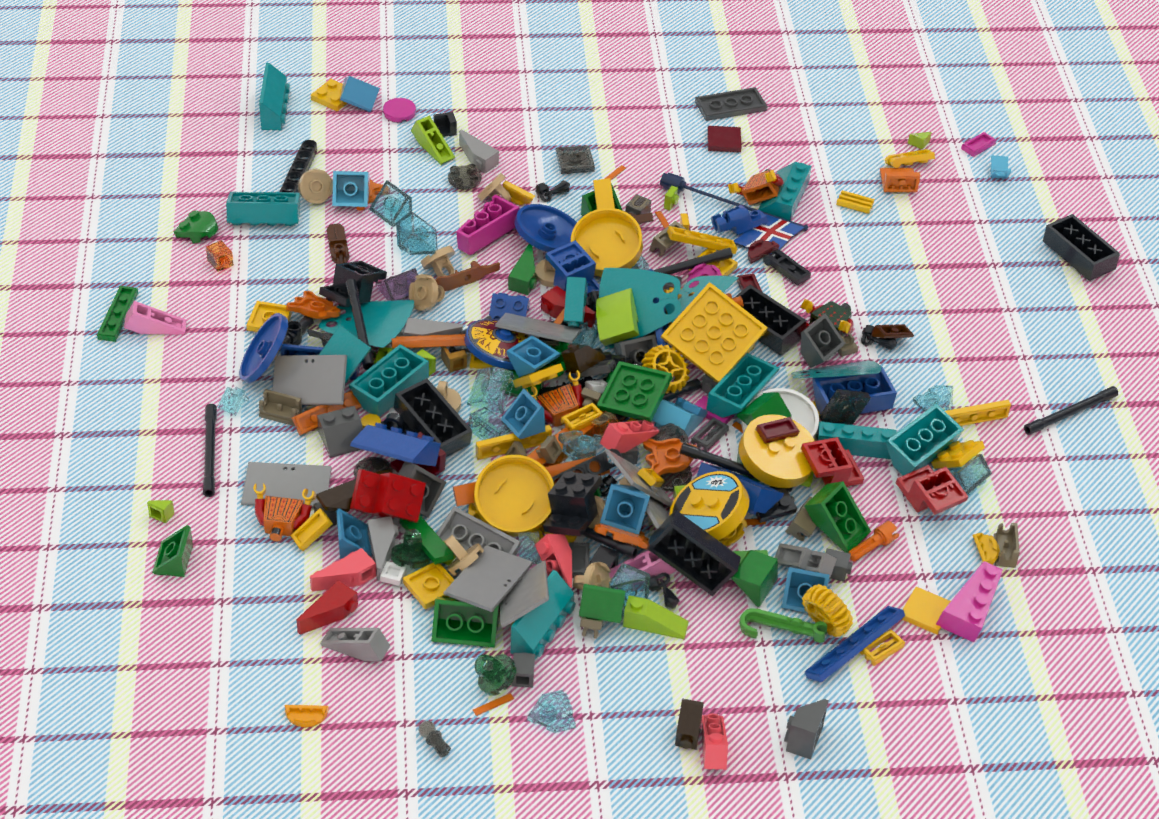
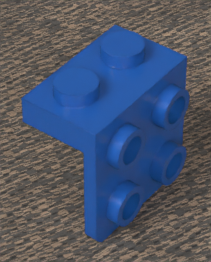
(504, 303)

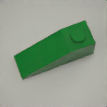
(523, 274)

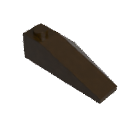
(340, 495)

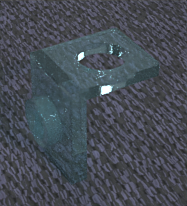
(527, 548)

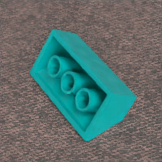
(273, 99)
(795, 181)
(263, 208)
(390, 375)
(740, 386)
(858, 439)
(922, 440)
(539, 626)

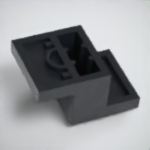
(363, 274)
(572, 503)

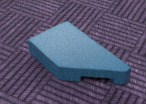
(691, 407)

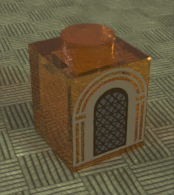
(219, 255)
(601, 422)

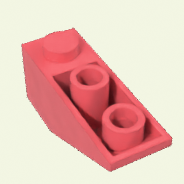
(627, 435)
(557, 554)
(351, 570)
(714, 742)

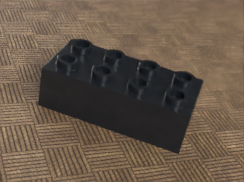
(1081, 247)
(782, 323)
(433, 416)
(694, 553)

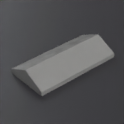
(470, 531)

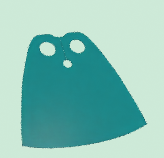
(645, 287)
(381, 319)
(847, 369)

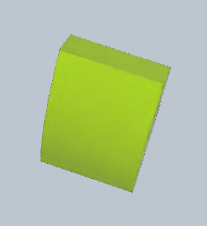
(616, 317)

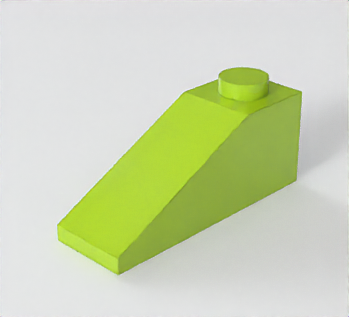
(432, 140)
(651, 617)

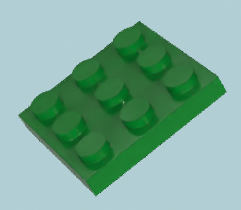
(634, 391)

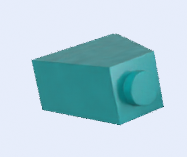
(575, 301)

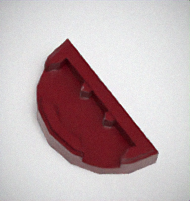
(760, 248)

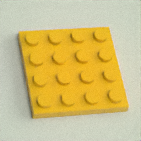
(714, 332)

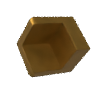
(454, 361)

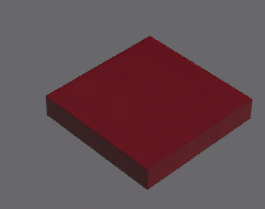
(724, 138)

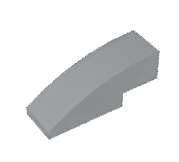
(805, 559)

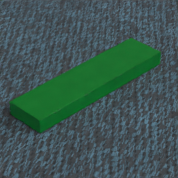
(116, 314)
(431, 542)

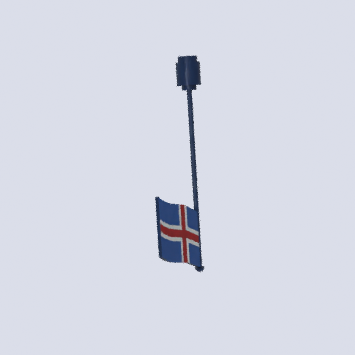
(776, 228)

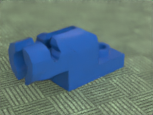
(738, 220)

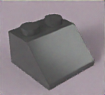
(820, 341)
(636, 348)
(339, 429)
(433, 486)
(805, 728)

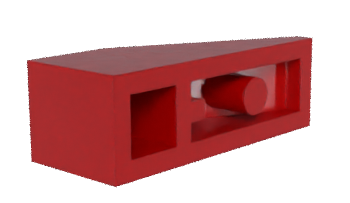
(554, 302)
(329, 608)

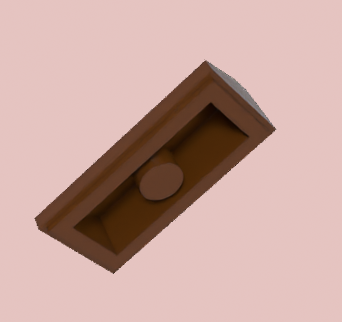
(892, 331)

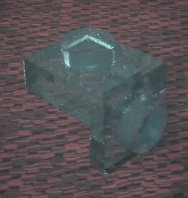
(232, 400)

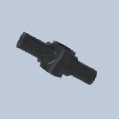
(296, 330)

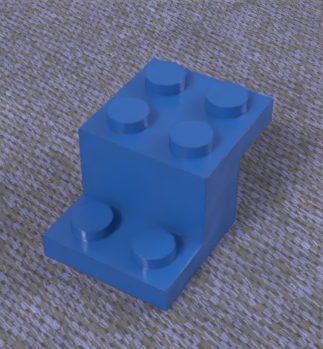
(572, 261)

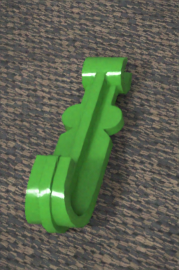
(782, 622)

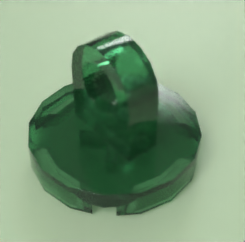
(410, 551)
(495, 674)

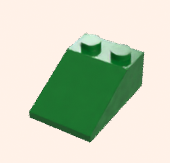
(838, 516)

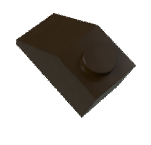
(581, 357)
(689, 724)

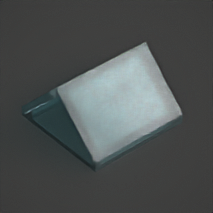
(391, 203)
(632, 581)

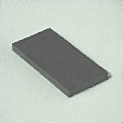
(730, 104)

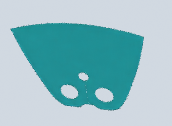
(720, 282)

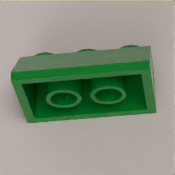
(464, 623)

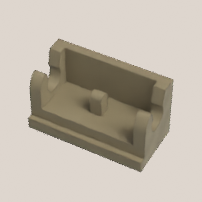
(663, 241)
(279, 407)
(801, 523)
(1008, 545)

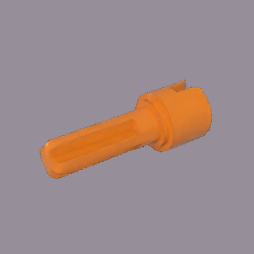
(881, 536)

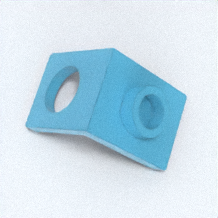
(999, 167)

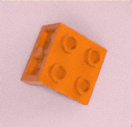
(899, 179)

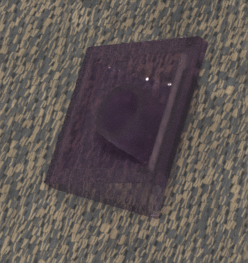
(397, 286)

